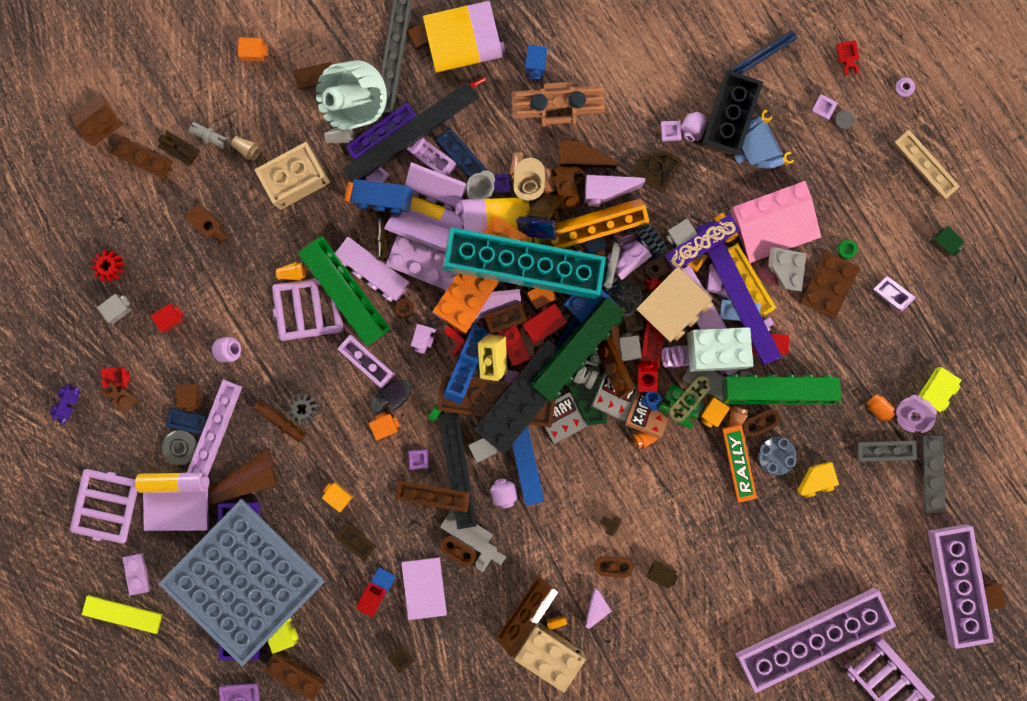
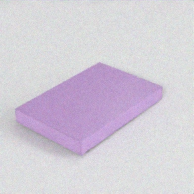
(424, 588)

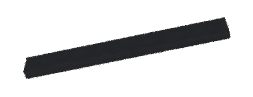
(411, 132)

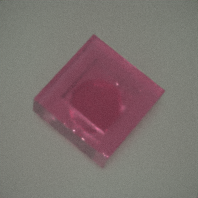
(766, 275)

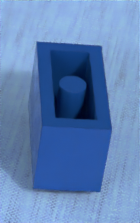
(535, 62)

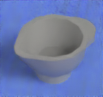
(480, 185)

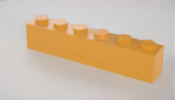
(598, 224)

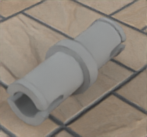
(208, 135)

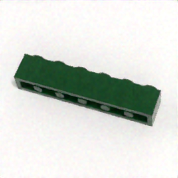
(577, 348)

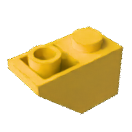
(818, 478)

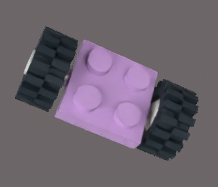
(634, 255)

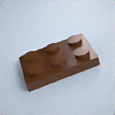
(829, 285)

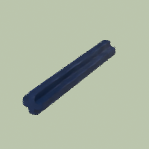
(764, 53)

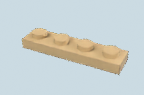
(926, 164)

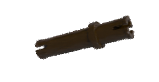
(382, 240)

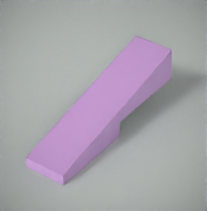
(432, 157)

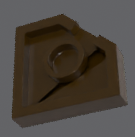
(657, 169)

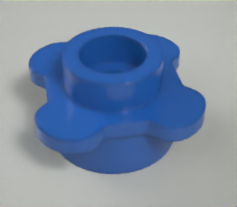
(656, 400)

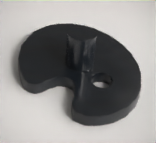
(395, 394)

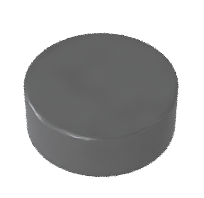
(844, 120)

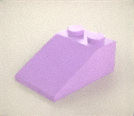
(607, 188)

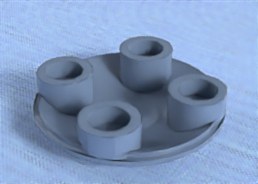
(777, 455)

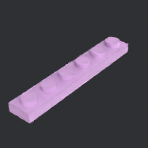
(215, 428)

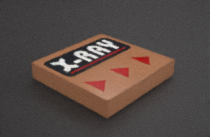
(644, 419)

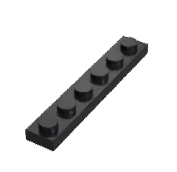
(457, 465)

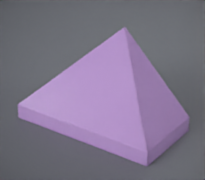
(597, 609)

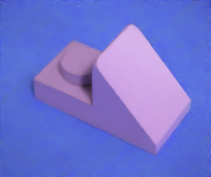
(894, 294)

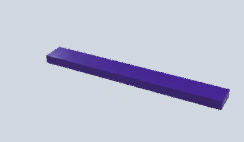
(742, 301)

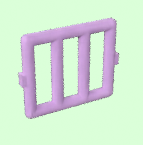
(301, 332)
(80, 510)

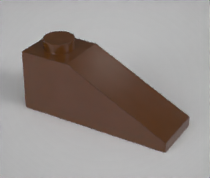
(582, 155)

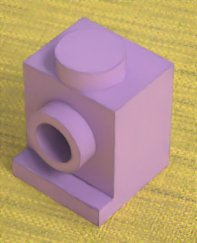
(422, 338)

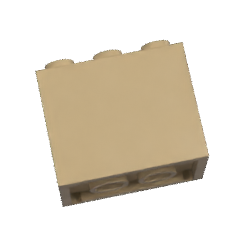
(292, 176)
(675, 304)
(550, 657)

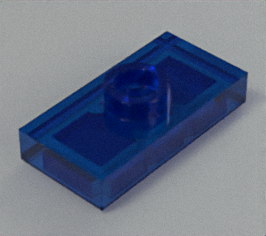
(537, 227)

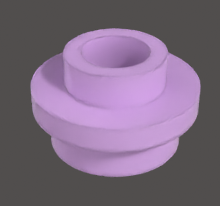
(901, 91)

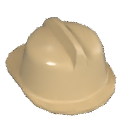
(529, 179)

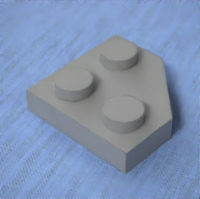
(788, 268)

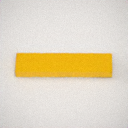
(751, 280)

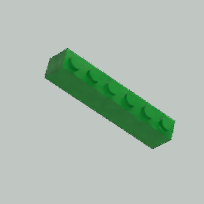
(344, 290)
(781, 390)

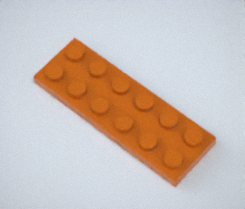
(469, 293)

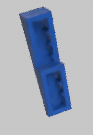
(465, 366)
(527, 469)

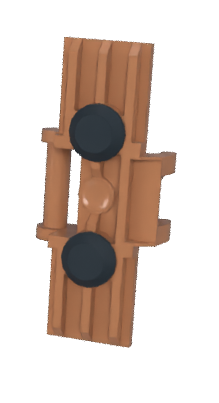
(558, 95)

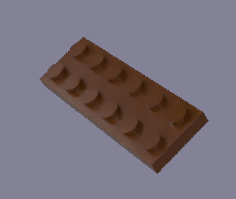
(482, 396)

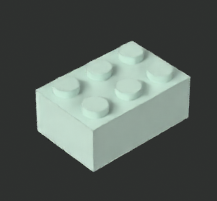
(720, 349)

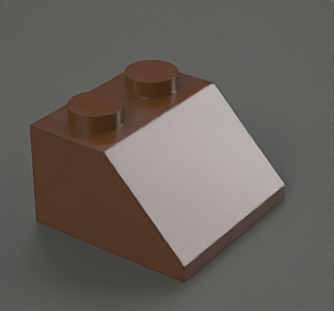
(96, 120)

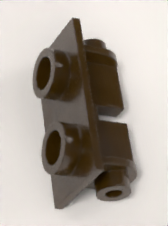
(178, 148)

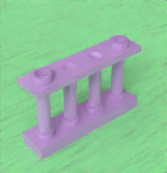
(894, 663)

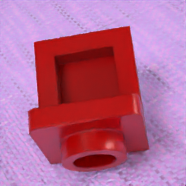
(455, 335)
(117, 375)

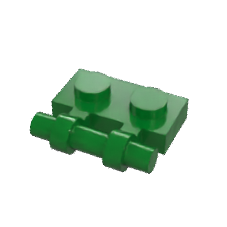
(671, 397)

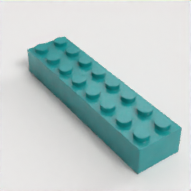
(523, 263)

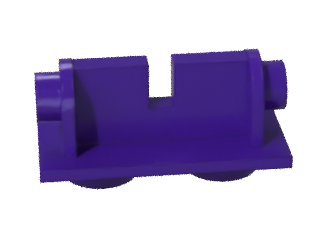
(66, 396)

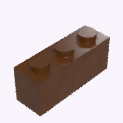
(294, 675)

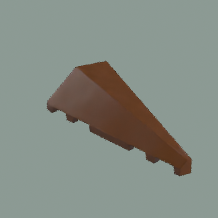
(249, 478)

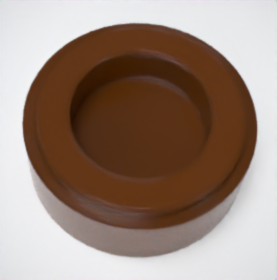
(404, 307)

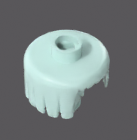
(351, 94)

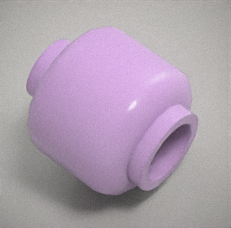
(694, 126)
(226, 349)
(503, 493)

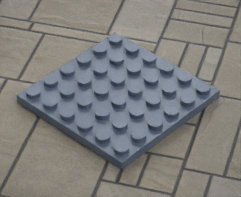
(242, 582)

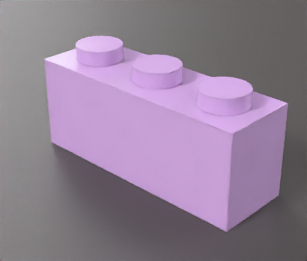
(366, 361)

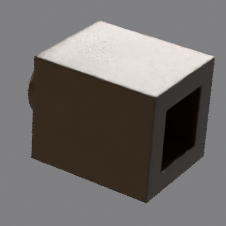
(662, 574)

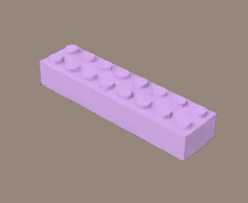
(815, 640)

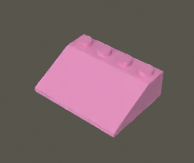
(776, 221)

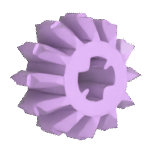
(675, 356)

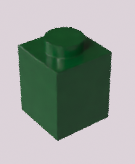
(947, 241)

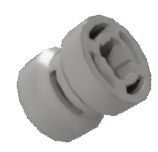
(590, 377)

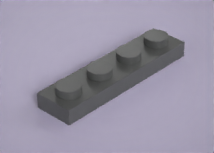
(933, 474)

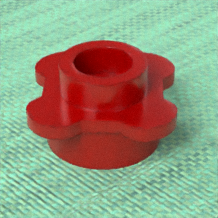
(652, 283)

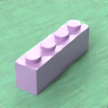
(374, 271)

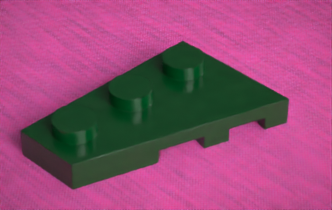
(584, 397)

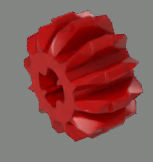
(103, 260)

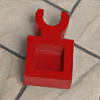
(848, 53)

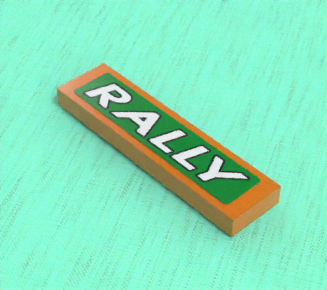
(739, 463)

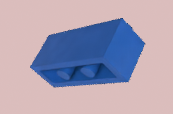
(381, 196)

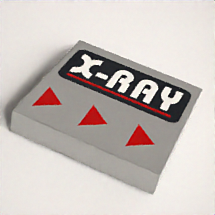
(608, 402)
(566, 419)

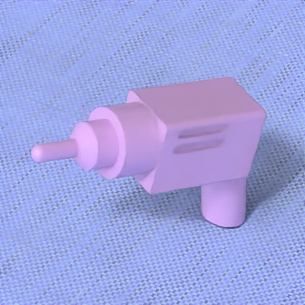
(714, 284)

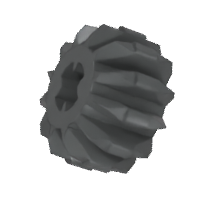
(302, 416)

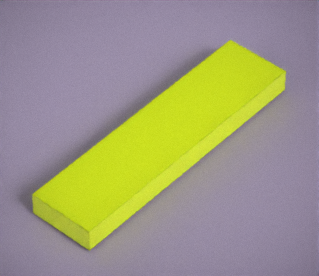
(122, 614)

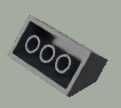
(731, 113)

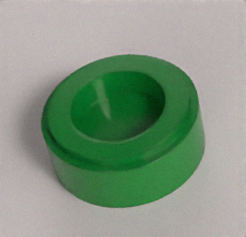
(847, 249)
(434, 414)

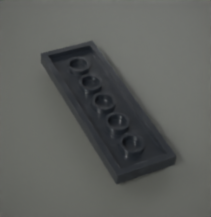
(517, 404)

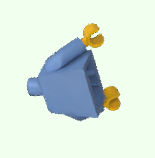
(761, 146)

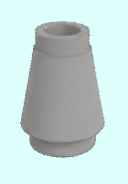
(339, 136)

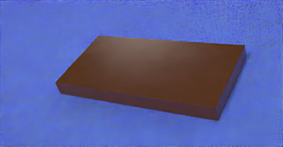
(526, 615)

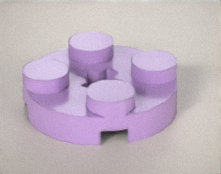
(920, 406)

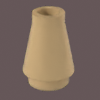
(248, 149)

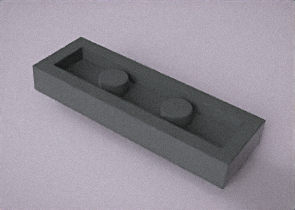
(886, 451)

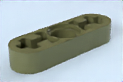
(676, 406)

